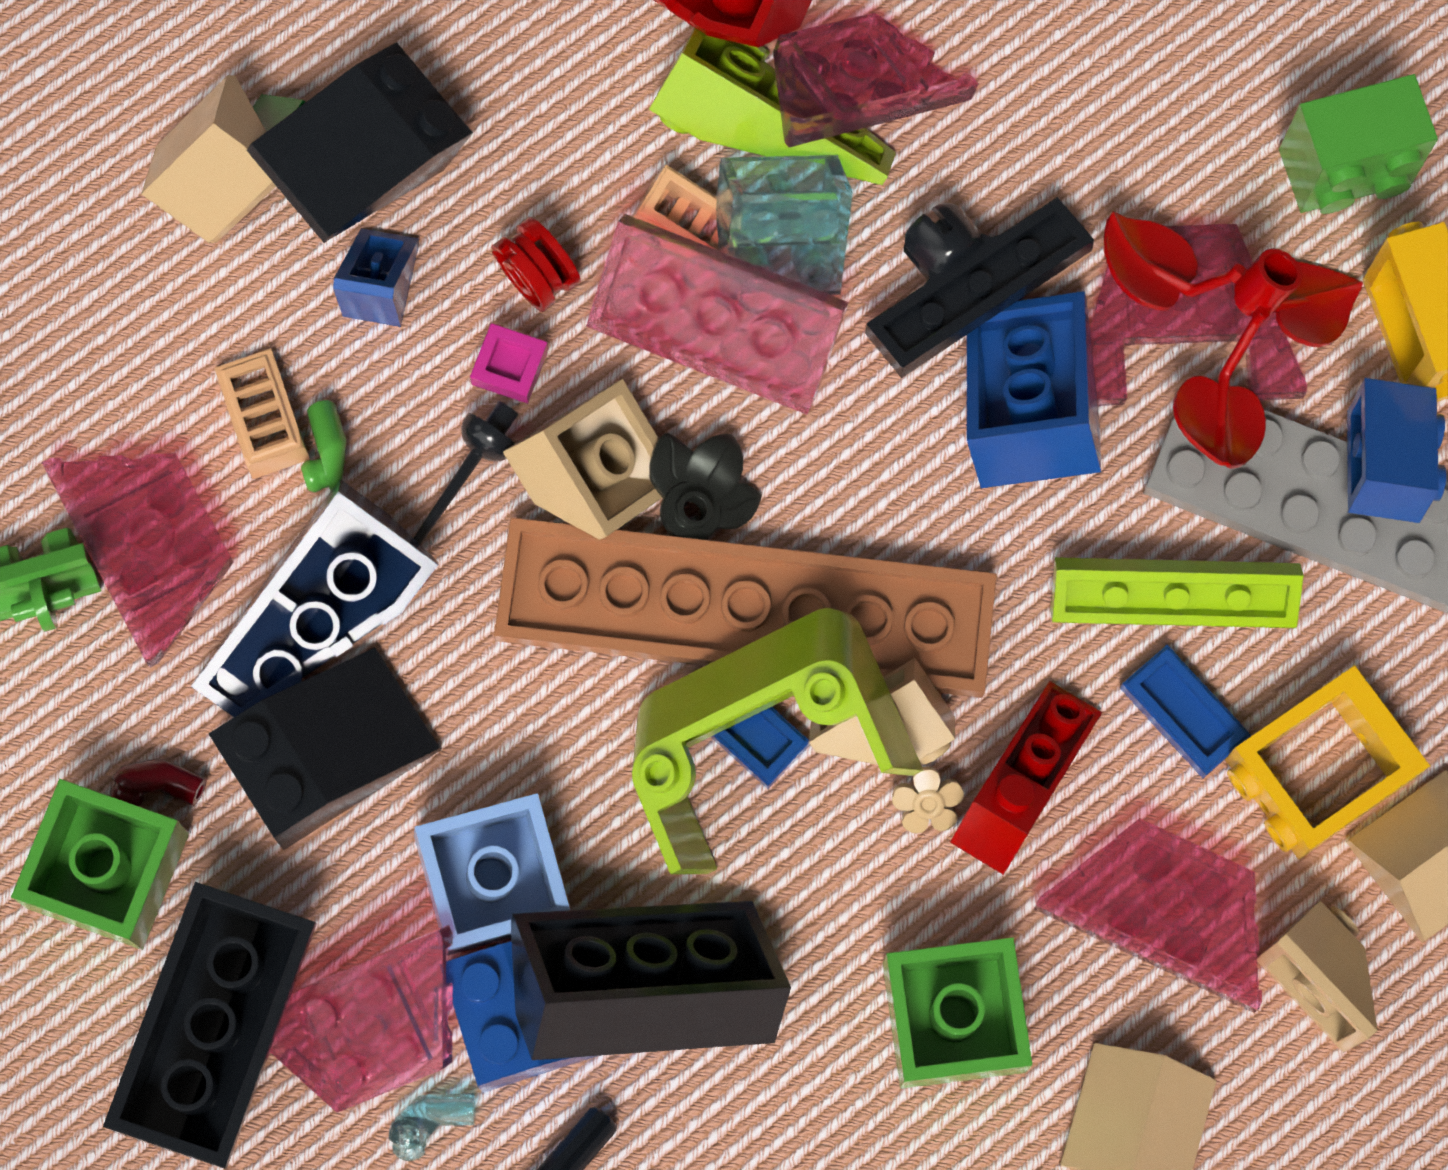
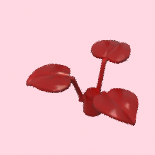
(1309, 303)

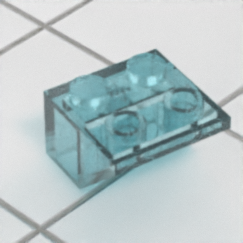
(786, 216)

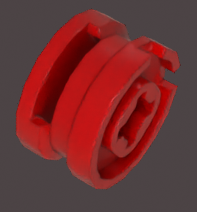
(536, 264)

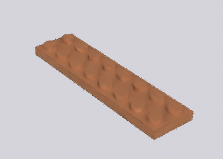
(713, 597)

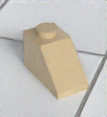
(920, 708)

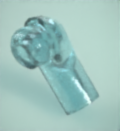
(424, 1116)

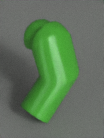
(330, 444)

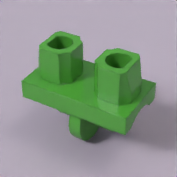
(45, 581)

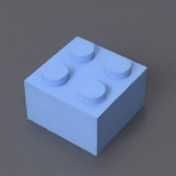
(488, 868)

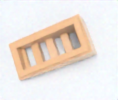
(686, 194)
(276, 454)

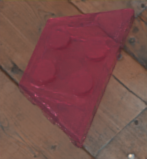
(856, 78)
(145, 540)
(1168, 908)
(371, 1024)

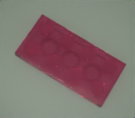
(716, 313)

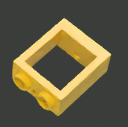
(1411, 302)
(1374, 729)

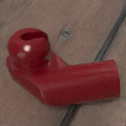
(157, 775)

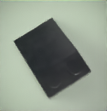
(361, 142)
(324, 745)

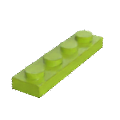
(1176, 592)

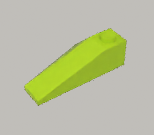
(731, 99)

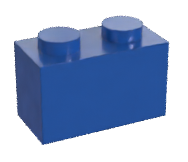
(1394, 450)

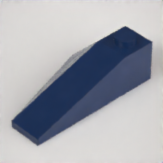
(325, 594)

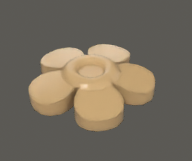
(928, 801)

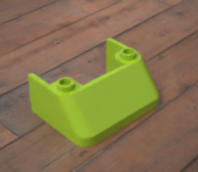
(814, 659)

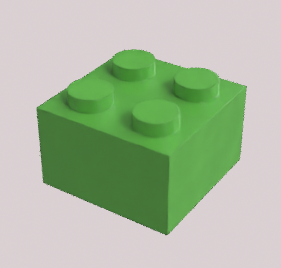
(1357, 145)
(100, 864)
(957, 1013)

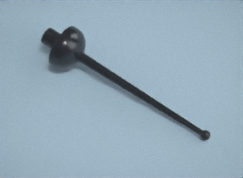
(487, 442)

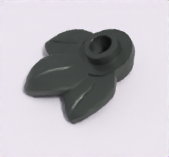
(706, 478)

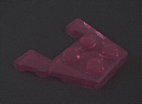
(1198, 319)

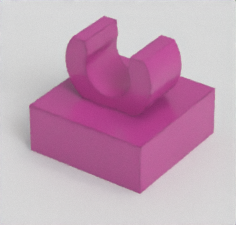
(509, 363)

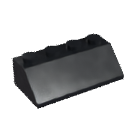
(645, 979)
(210, 1025)

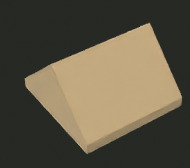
(203, 164)
(1410, 856)
(1137, 1113)

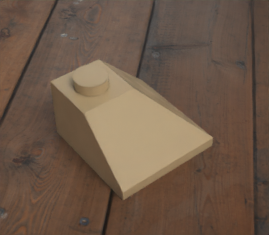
(591, 462)
(1326, 974)

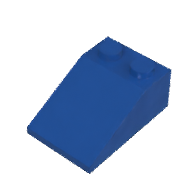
(1033, 393)
(489, 1022)

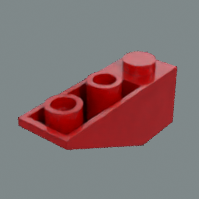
(1025, 777)

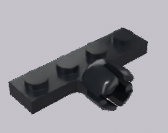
(971, 277)

